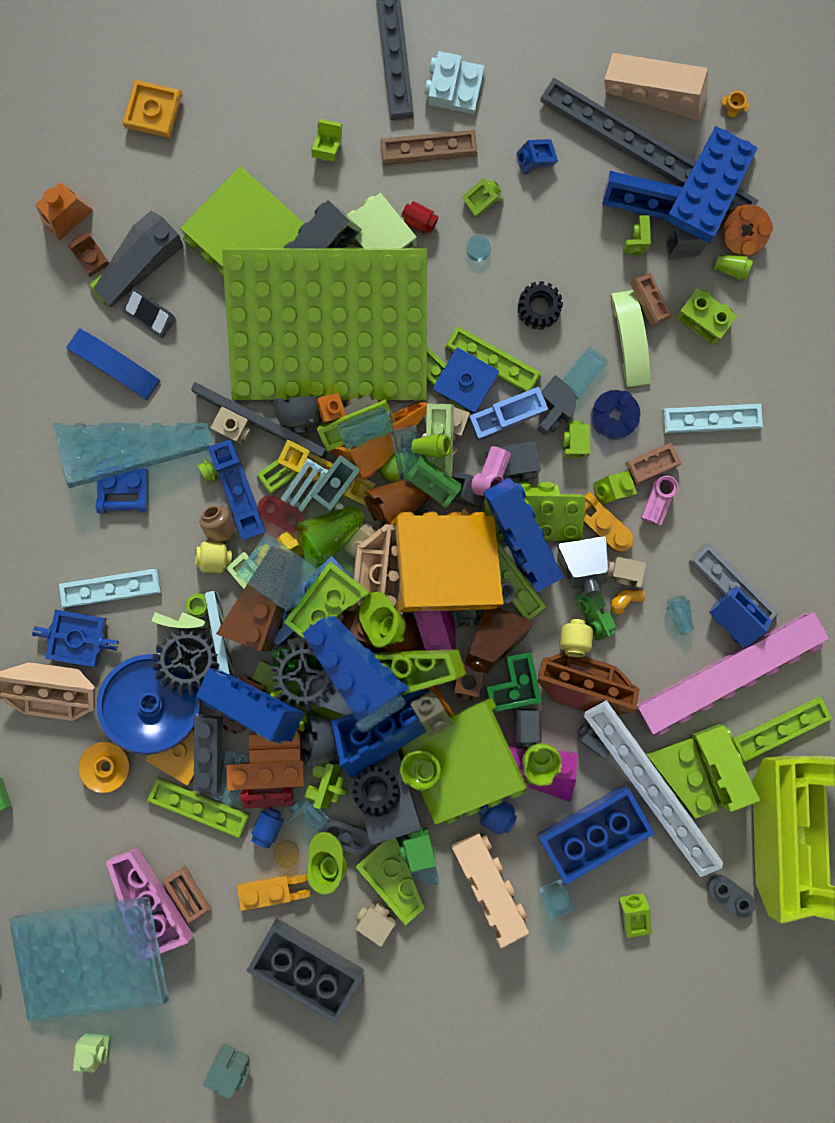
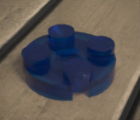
(622, 402)

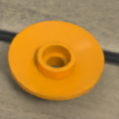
(92, 770)

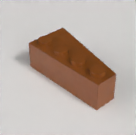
(253, 620)

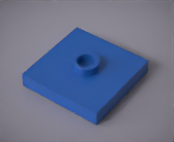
(465, 380)

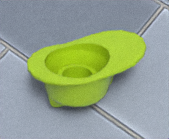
(381, 620)
(325, 863)

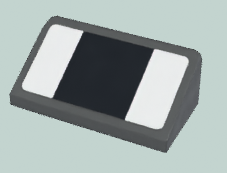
(148, 313)

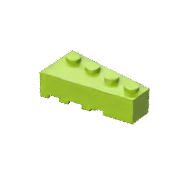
(423, 668)

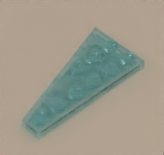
(118, 448)

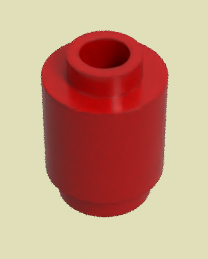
(419, 217)

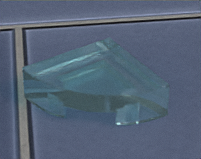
(428, 875)

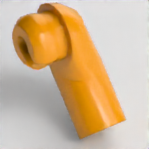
(624, 597)

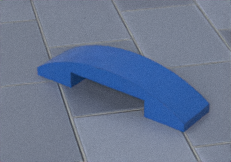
(113, 363)
(237, 489)

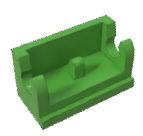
(433, 481)

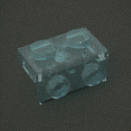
(366, 427)

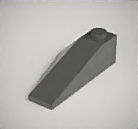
(141, 253)

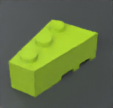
(724, 768)

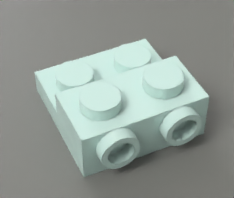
(454, 83)

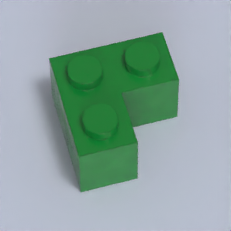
(522, 684)

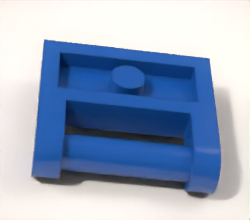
(124, 484)

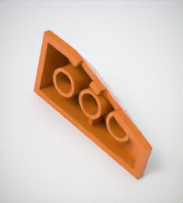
(378, 450)

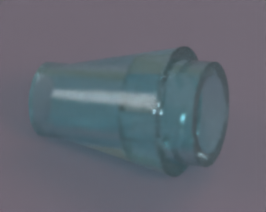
(680, 612)

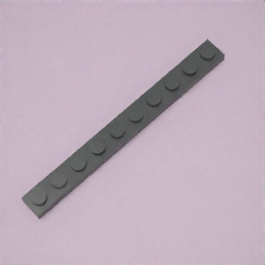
(626, 136)

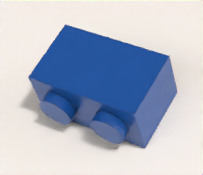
(740, 617)

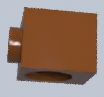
(468, 694)

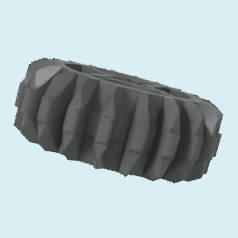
(177, 667)
(282, 678)

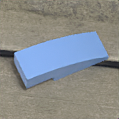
(507, 414)

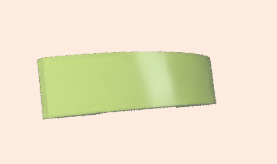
(632, 339)

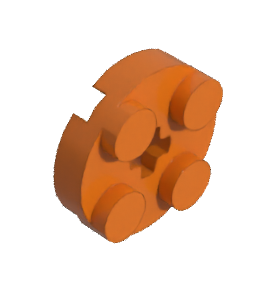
(760, 229)

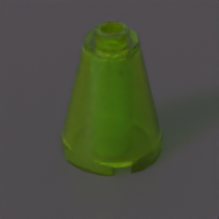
(329, 532)

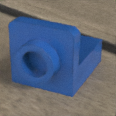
(536, 154)

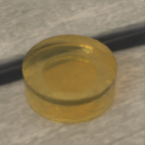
(286, 853)

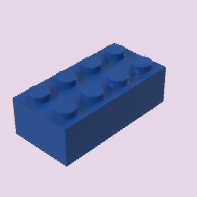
(595, 834)

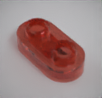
(282, 513)

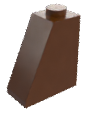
(495, 638)

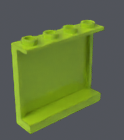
(239, 217)
(473, 763)

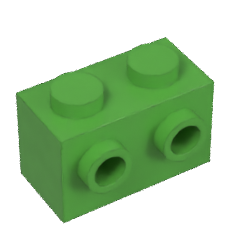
(418, 850)

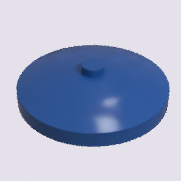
(140, 712)

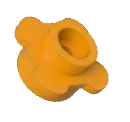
(738, 97)

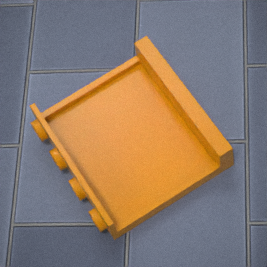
(447, 562)

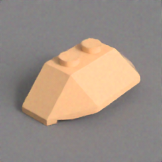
(378, 564)
(47, 691)

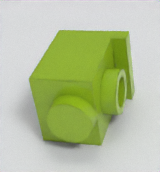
(577, 440)

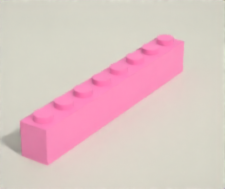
(731, 673)

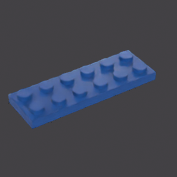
(712, 184)

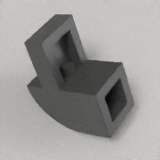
(560, 401)

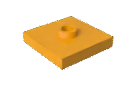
(152, 109)
(177, 761)

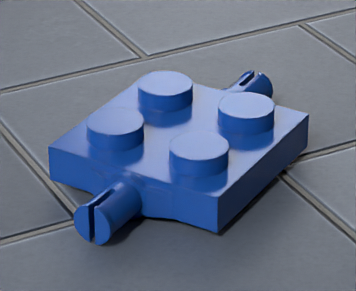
(75, 638)

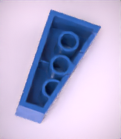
(352, 667)
(249, 706)

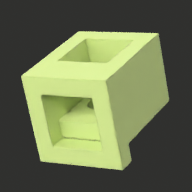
(91, 1052)

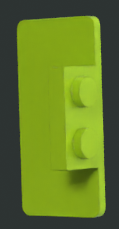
(556, 513)

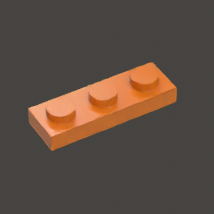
(264, 775)

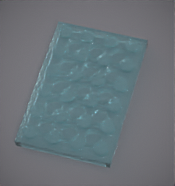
(89, 959)

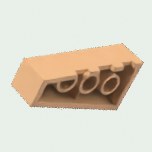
(658, 84)
(490, 887)

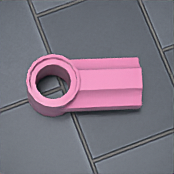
(492, 470)
(658, 503)

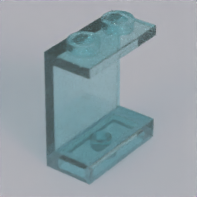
(277, 572)

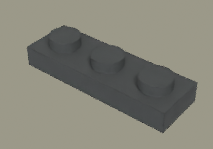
(207, 753)

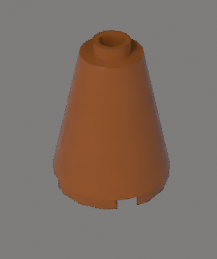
(394, 498)

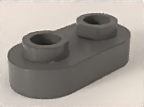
(346, 836)
(731, 896)

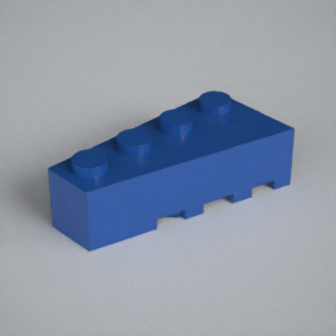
(522, 534)
(363, 750)

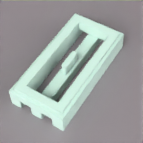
(294, 500)

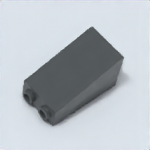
(401, 819)

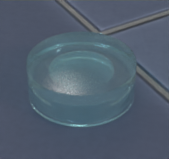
(478, 248)

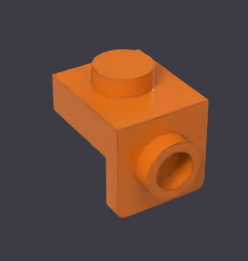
(330, 407)

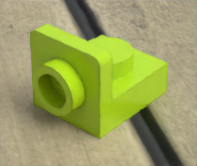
(482, 196)
(641, 237)
(636, 915)

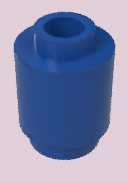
(267, 828)

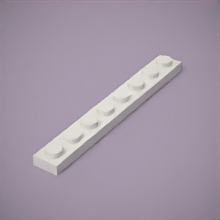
(653, 789)

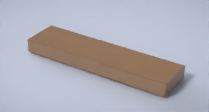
(428, 147)

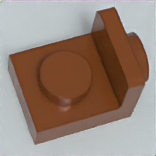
(88, 254)

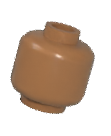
(217, 523)

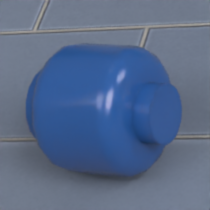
(498, 818)

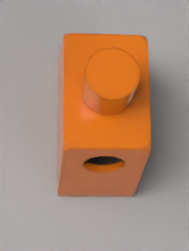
(62, 209)

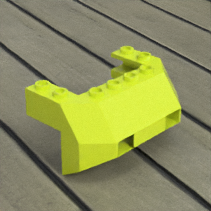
(793, 836)

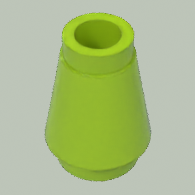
(734, 266)
(432, 446)

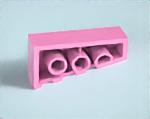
(135, 879)

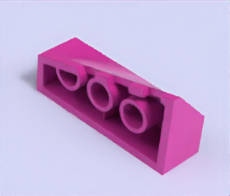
(437, 629)
(562, 783)

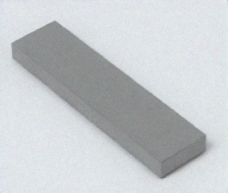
(725, 577)

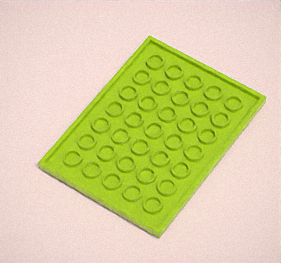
(326, 322)

